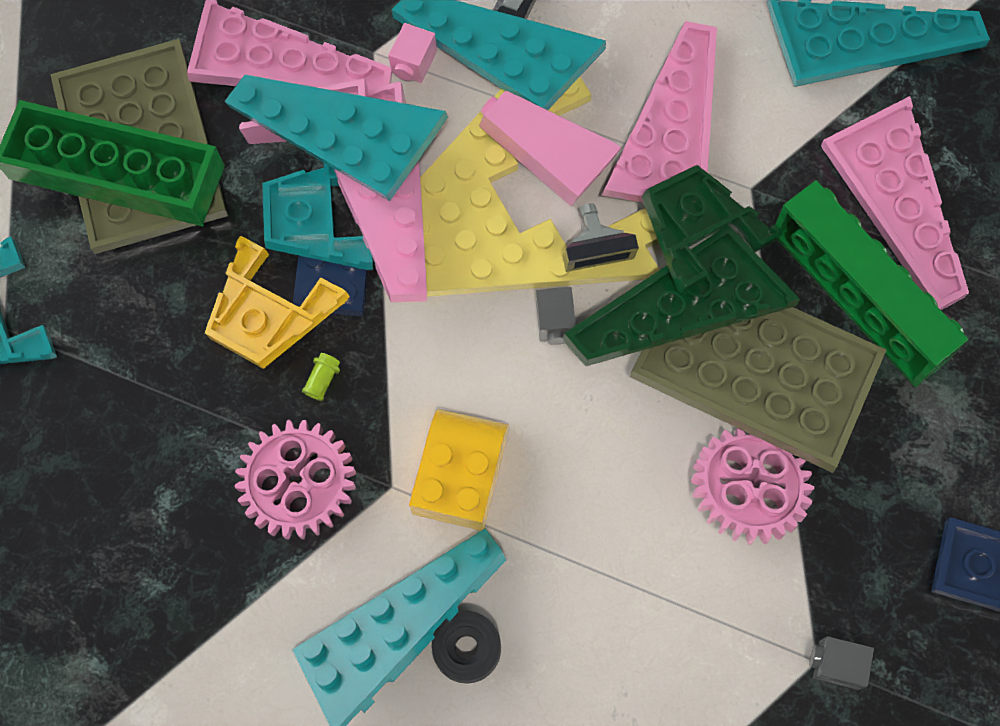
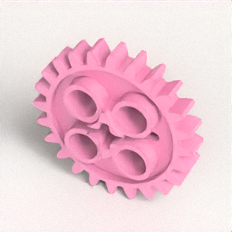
(269, 460)
(752, 515)

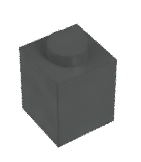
(554, 314)
(841, 663)

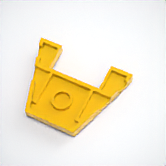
(258, 321)

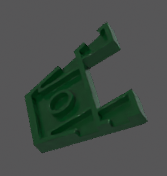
(691, 209)

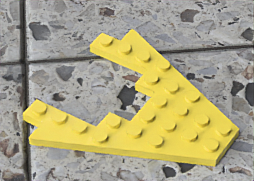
(473, 239)

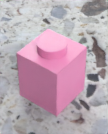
(412, 53)

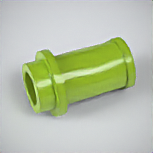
(321, 376)

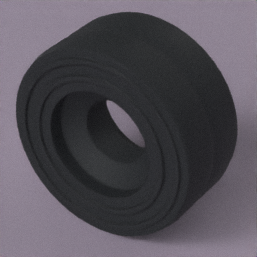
(466, 669)

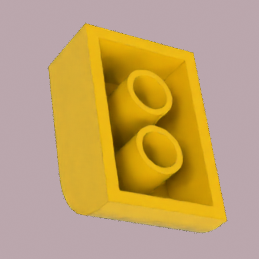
(459, 469)

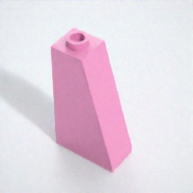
(547, 144)

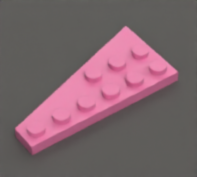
(238, 45)
(675, 119)
(899, 193)
(392, 234)

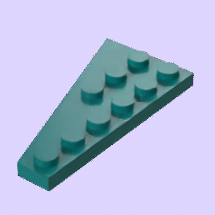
(863, 37)
(505, 49)
(352, 133)
(385, 635)

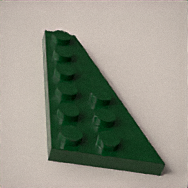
(655, 312)

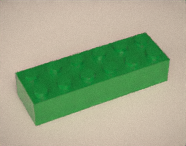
(110, 162)
(868, 284)

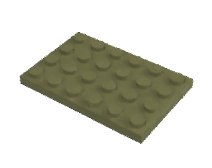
(144, 92)
(773, 378)

